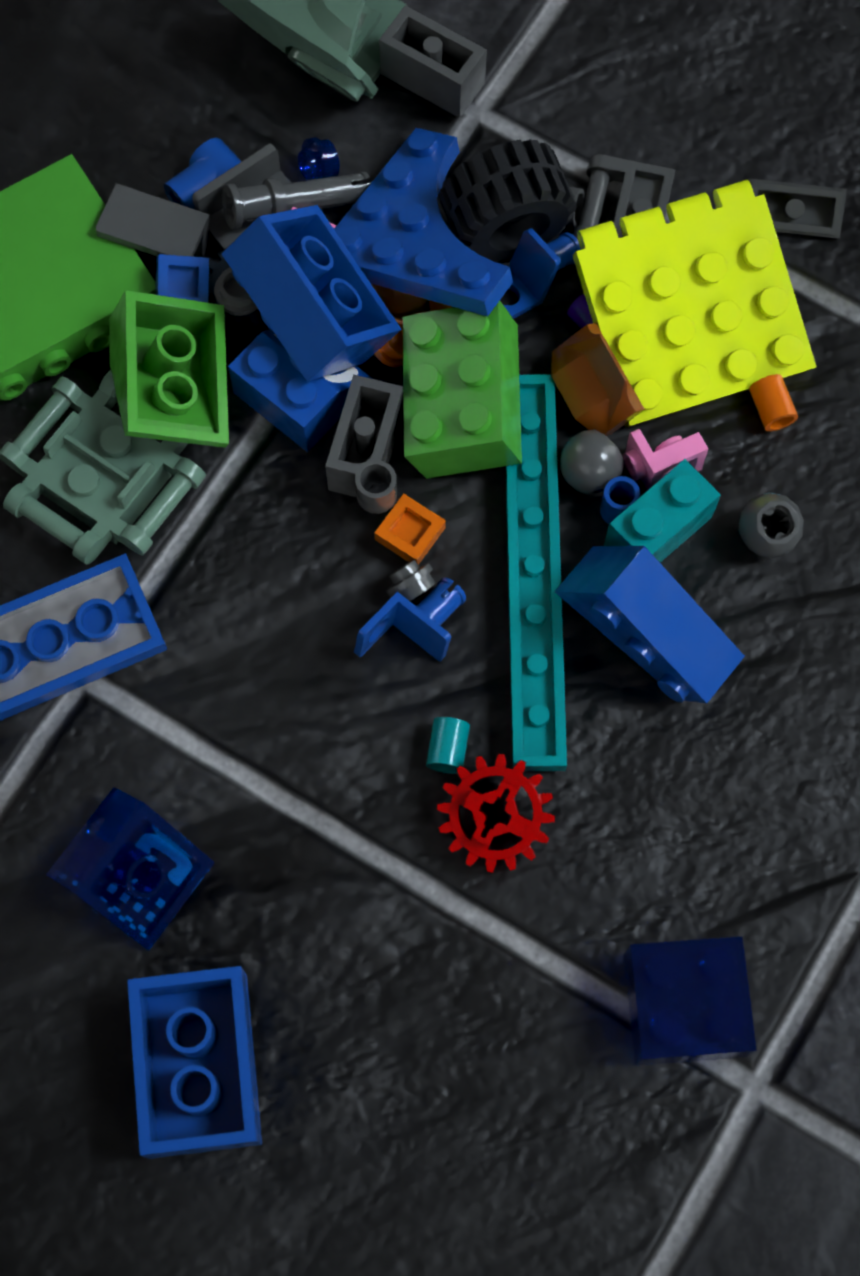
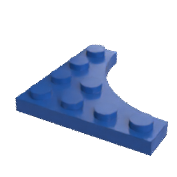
(404, 240)

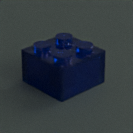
(689, 1001)

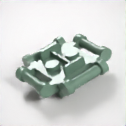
(95, 473)

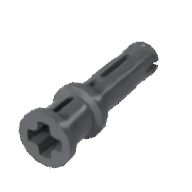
(272, 196)

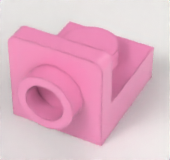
(652, 466)

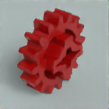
(474, 800)

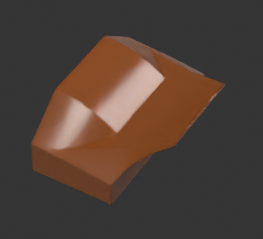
(593, 382)

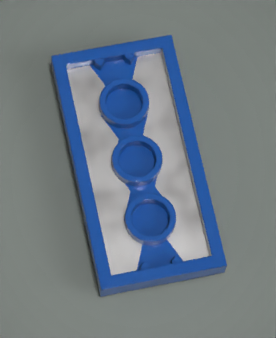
(73, 634)

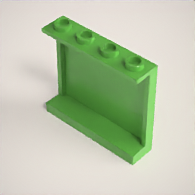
(57, 275)

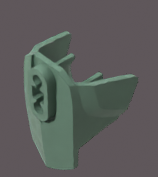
(325, 37)

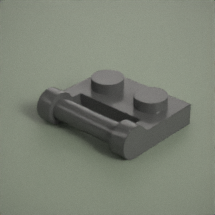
(642, 189)

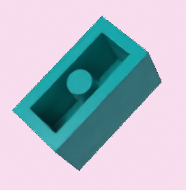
(666, 513)

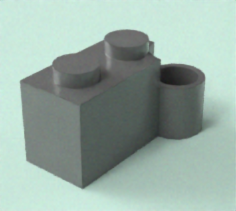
(366, 442)

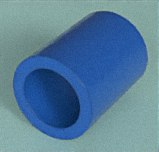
(618, 488)

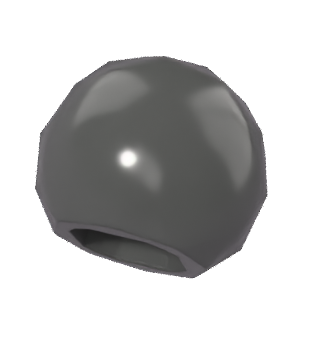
(590, 461)
(771, 525)

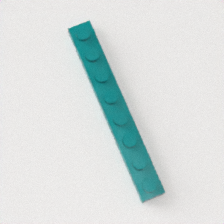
(533, 577)

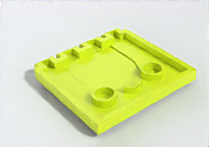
(695, 300)

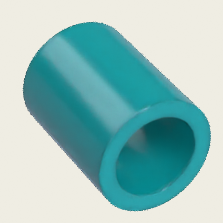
(447, 744)

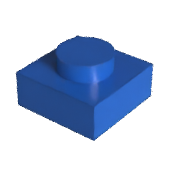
(182, 277)

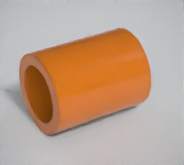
(773, 402)

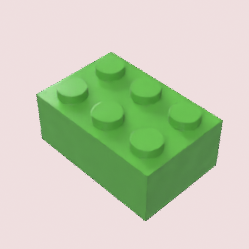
(461, 391)

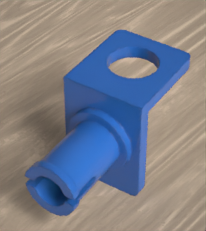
(536, 266)
(418, 622)

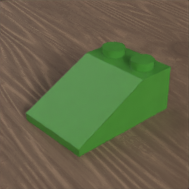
(170, 368)

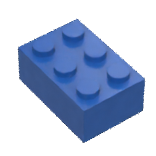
(310, 291)
(194, 1062)

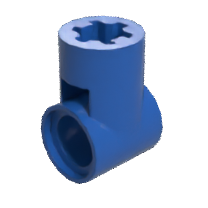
(205, 165)

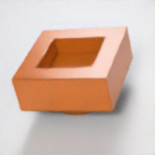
(410, 529)

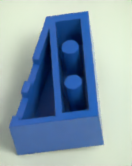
(651, 620)

